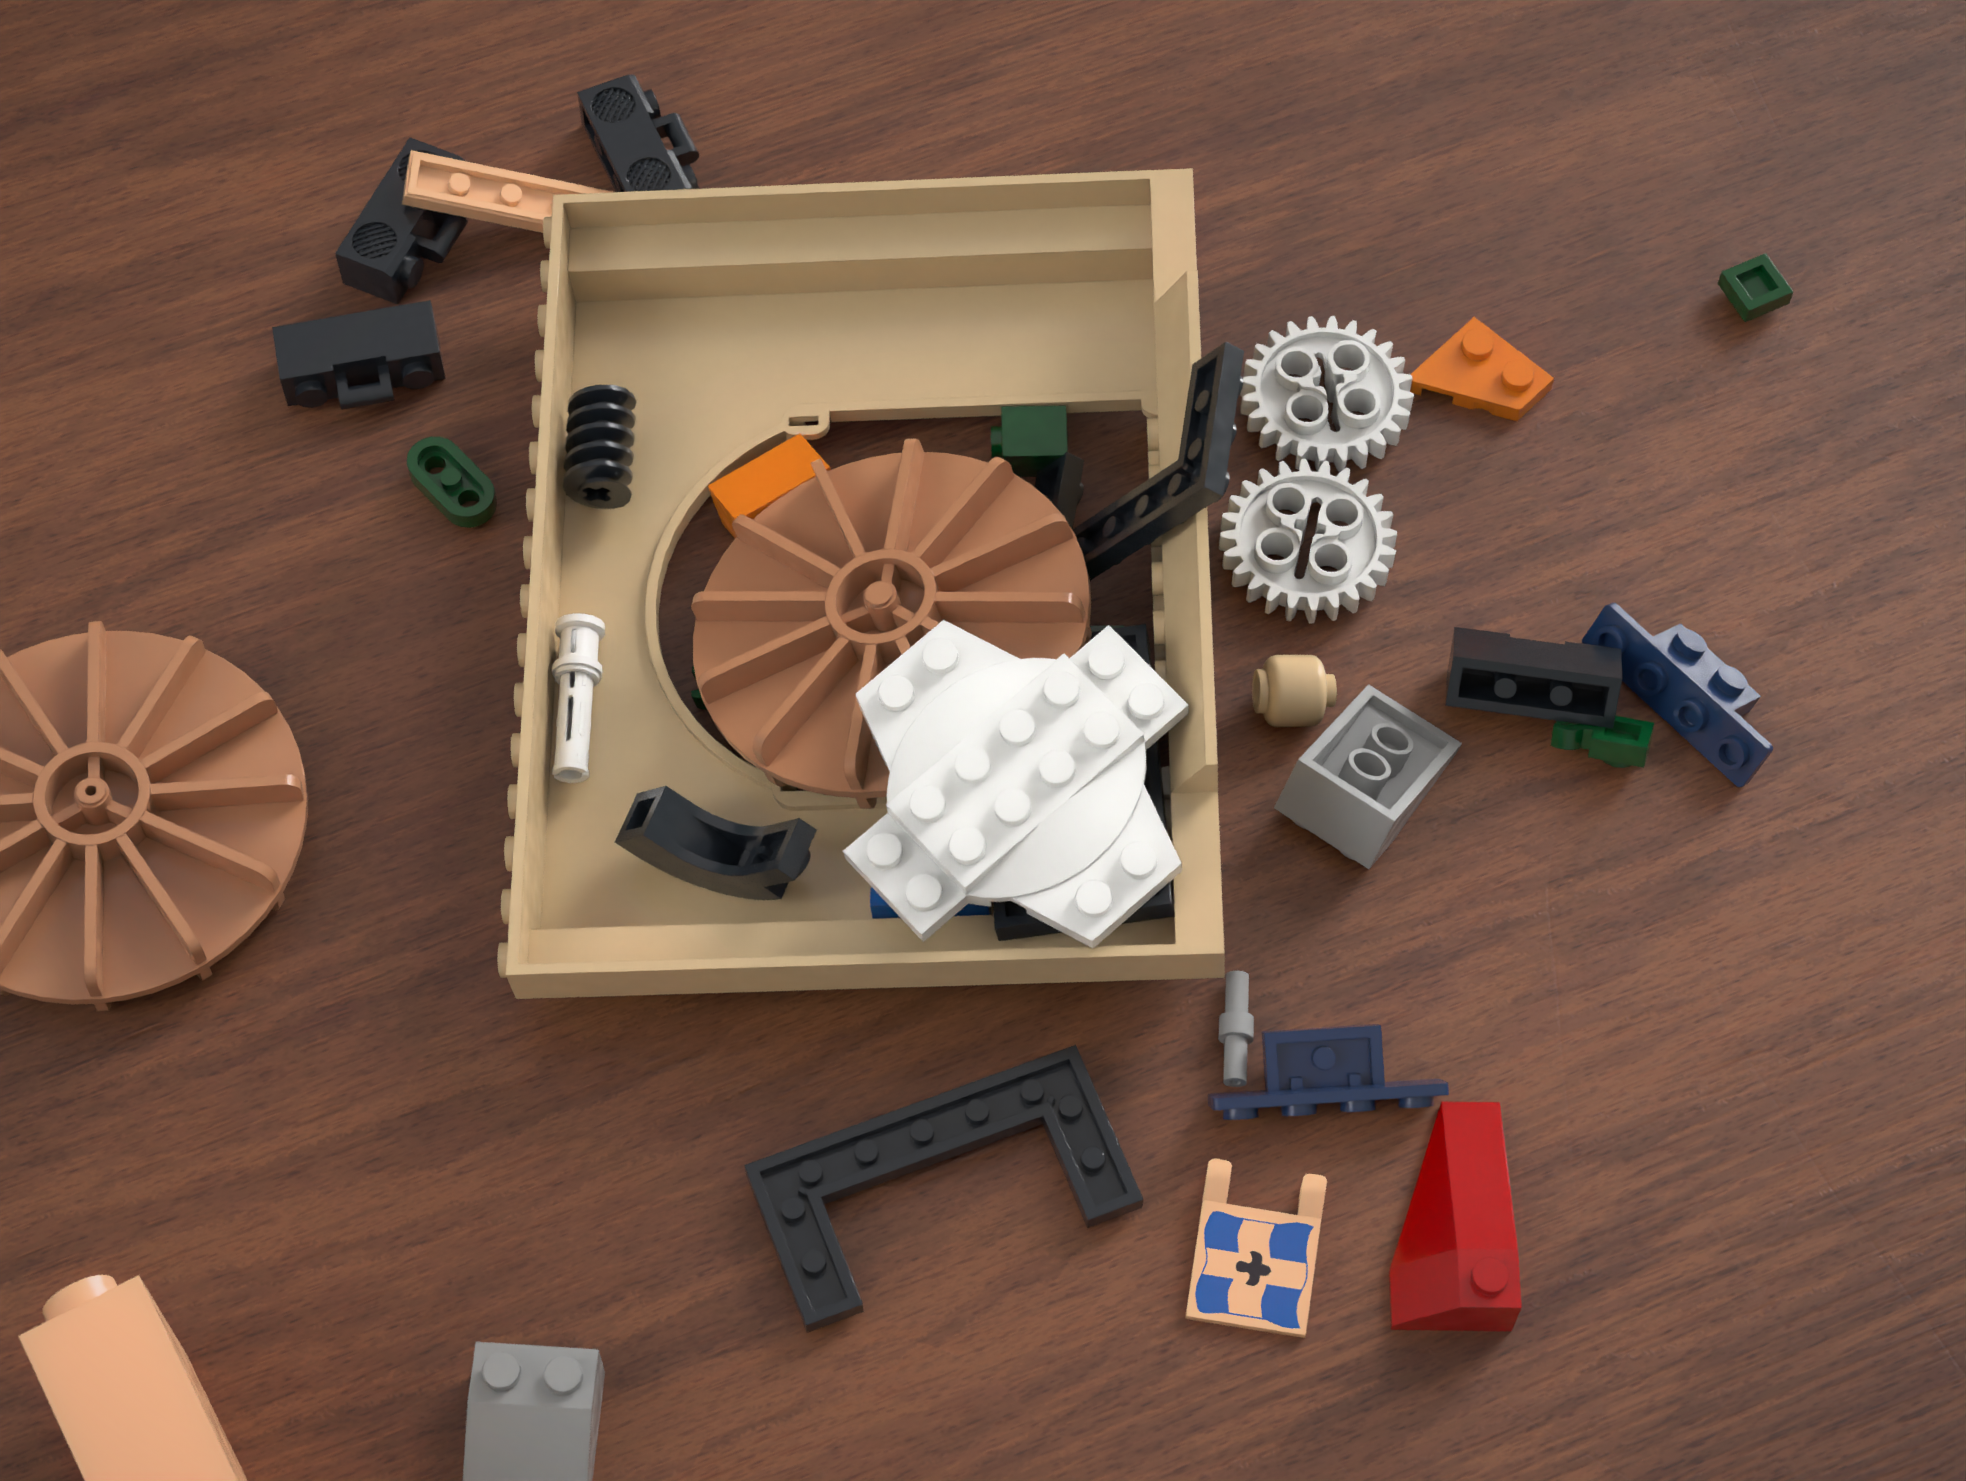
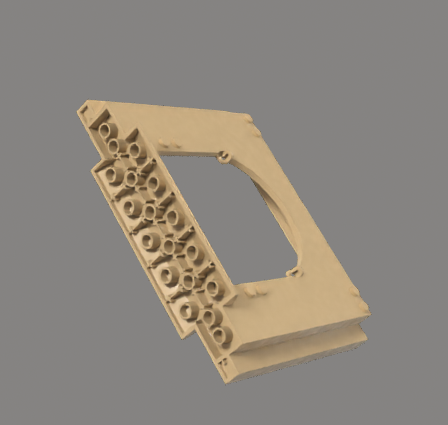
(732, 332)

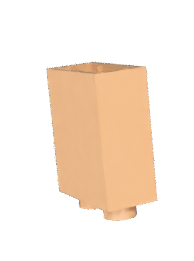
(126, 1387)

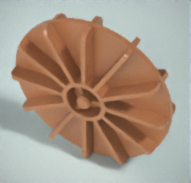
(856, 575)
(137, 814)

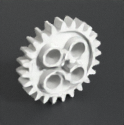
(1372, 388)
(1258, 529)

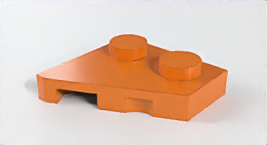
(1483, 373)

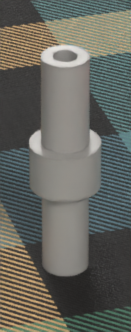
(1236, 1028)

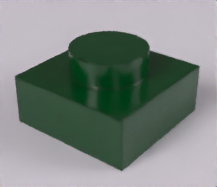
(1755, 287)

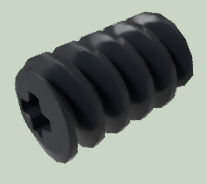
(599, 446)

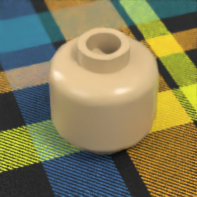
(1293, 690)

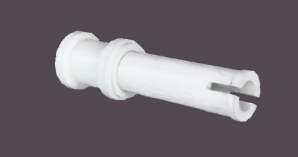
(576, 674)

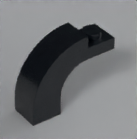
(712, 850)

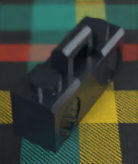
(628, 134)
(390, 238)
(359, 356)
(1534, 677)

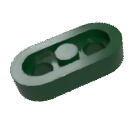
(454, 485)

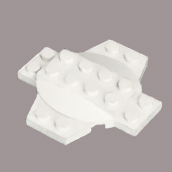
(1017, 783)

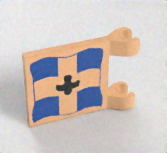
(1253, 1262)

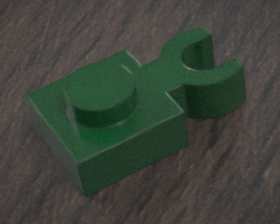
(1619, 746)

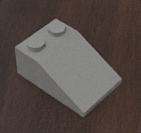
(1366, 776)
(532, 1413)

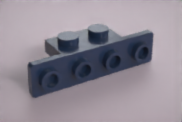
(1688, 690)
(1325, 1067)

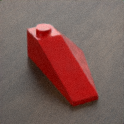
(1459, 1234)

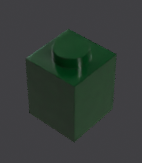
(1030, 437)

